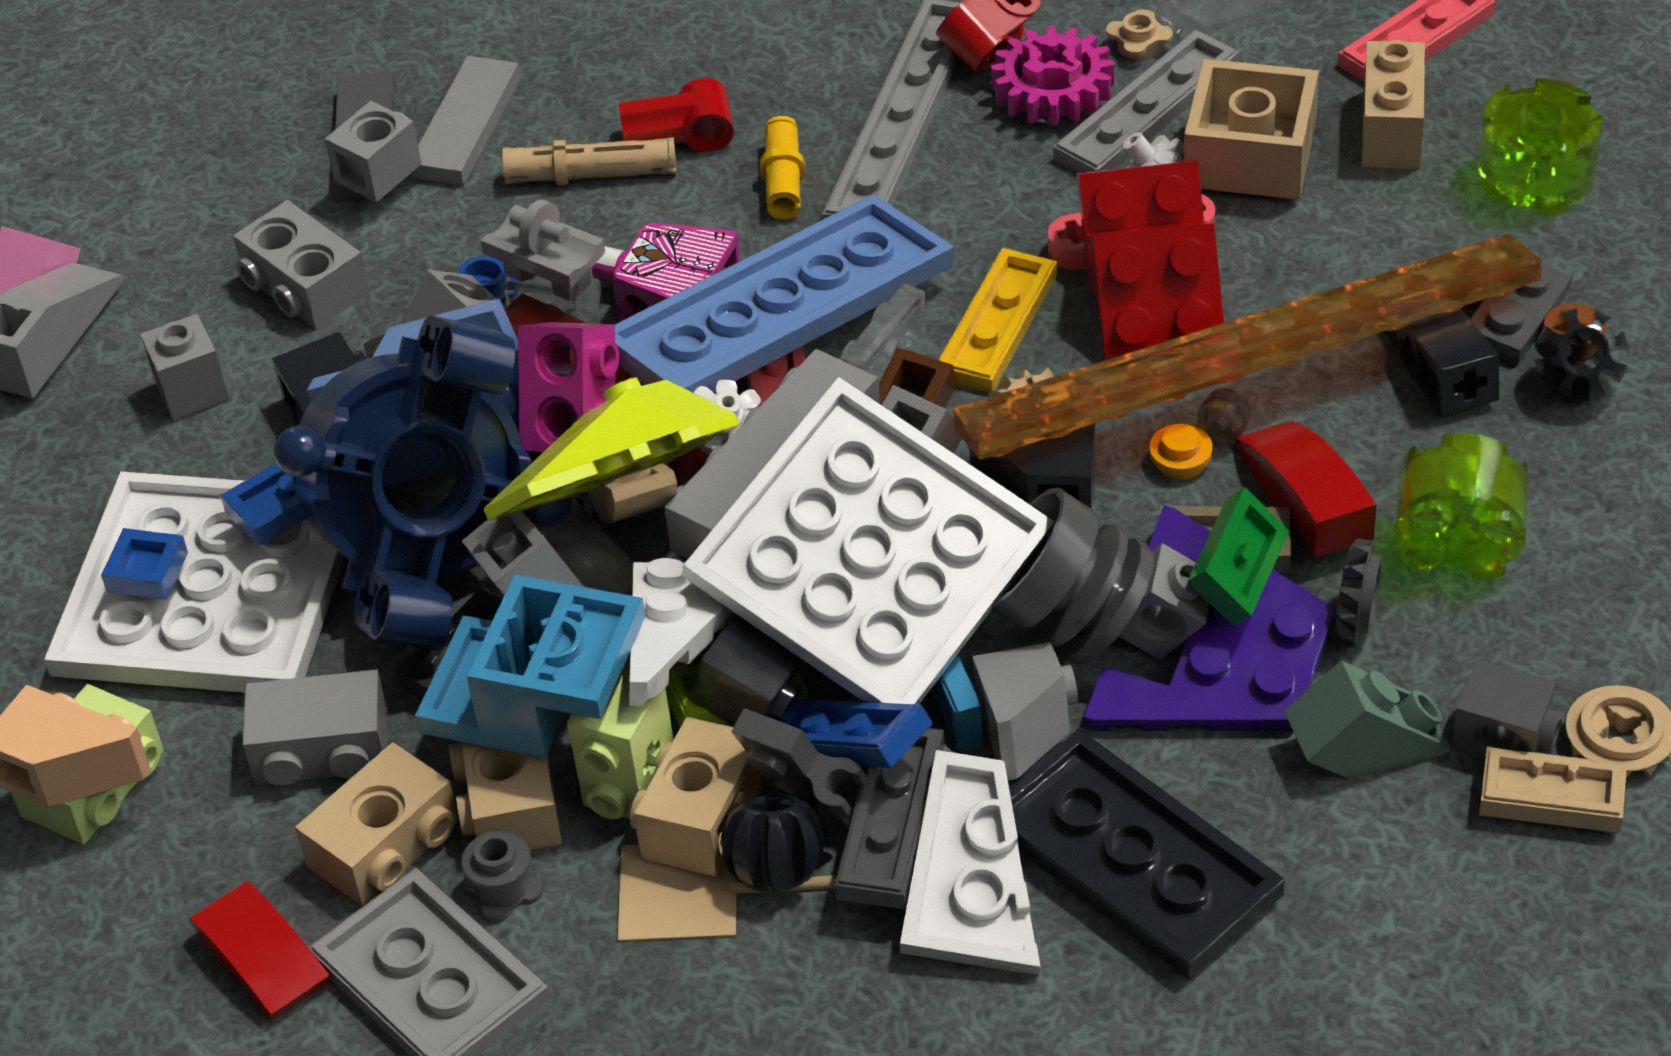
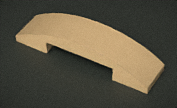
(634, 493)

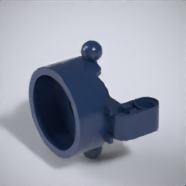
(337, 456)

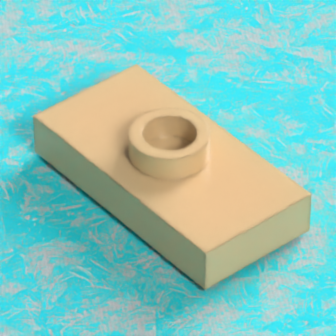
(1553, 789)

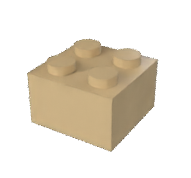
(1252, 127)

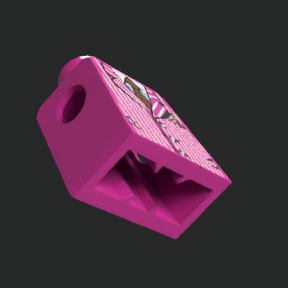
(664, 262)

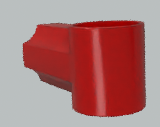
(694, 117)

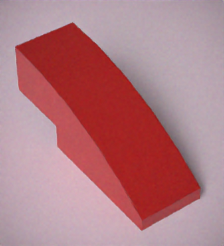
(1314, 482)

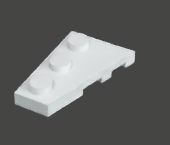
(968, 872)

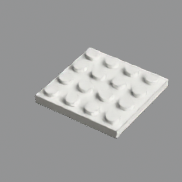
(868, 549)
(231, 612)

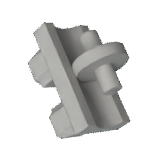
(540, 245)

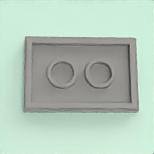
(429, 972)

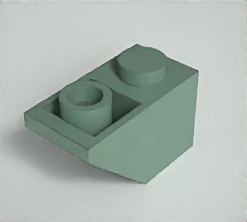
(1365, 723)

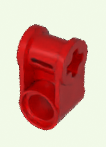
(982, 27)

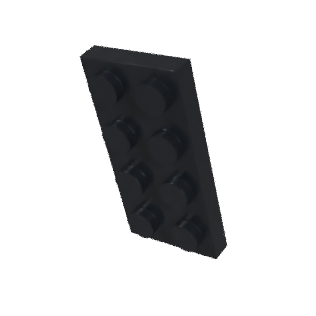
(1139, 854)

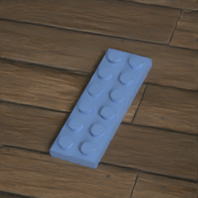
(780, 297)

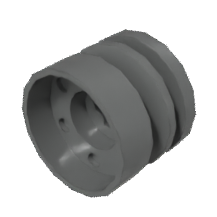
(1079, 581)

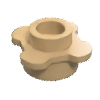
(1139, 35)

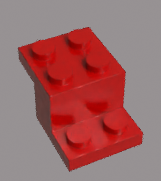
(1149, 254)

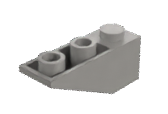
(46, 320)

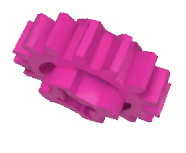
(1052, 75)

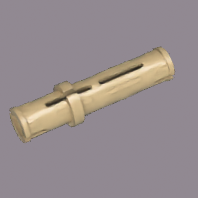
(581, 161)

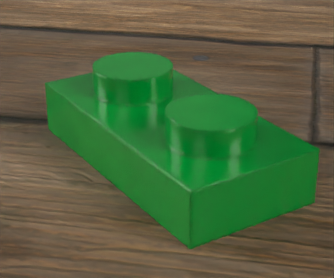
(1238, 556)

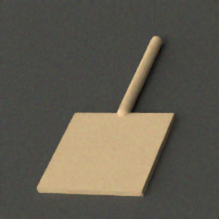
(680, 903)

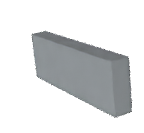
(466, 120)

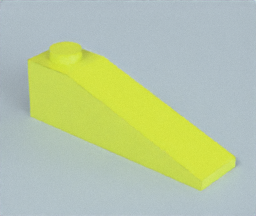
(622, 435)

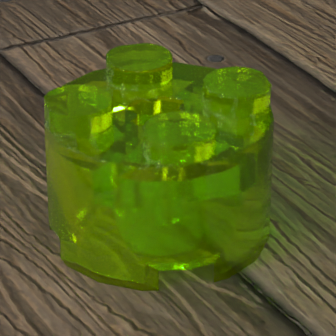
(1540, 145)
(1462, 506)

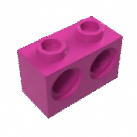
(553, 385)

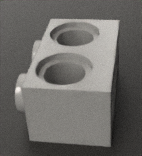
(300, 265)

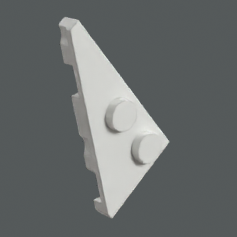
(675, 627)

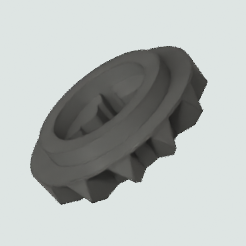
(1358, 591)

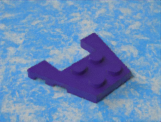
(1226, 672)

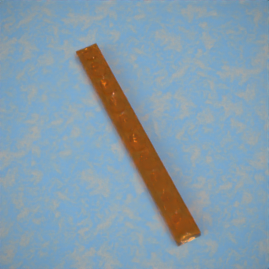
(1244, 346)

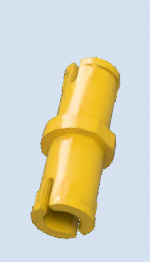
(782, 168)

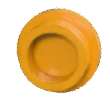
(1180, 451)

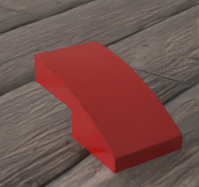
(260, 950)

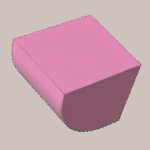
(30, 256)

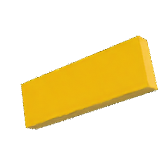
(998, 318)

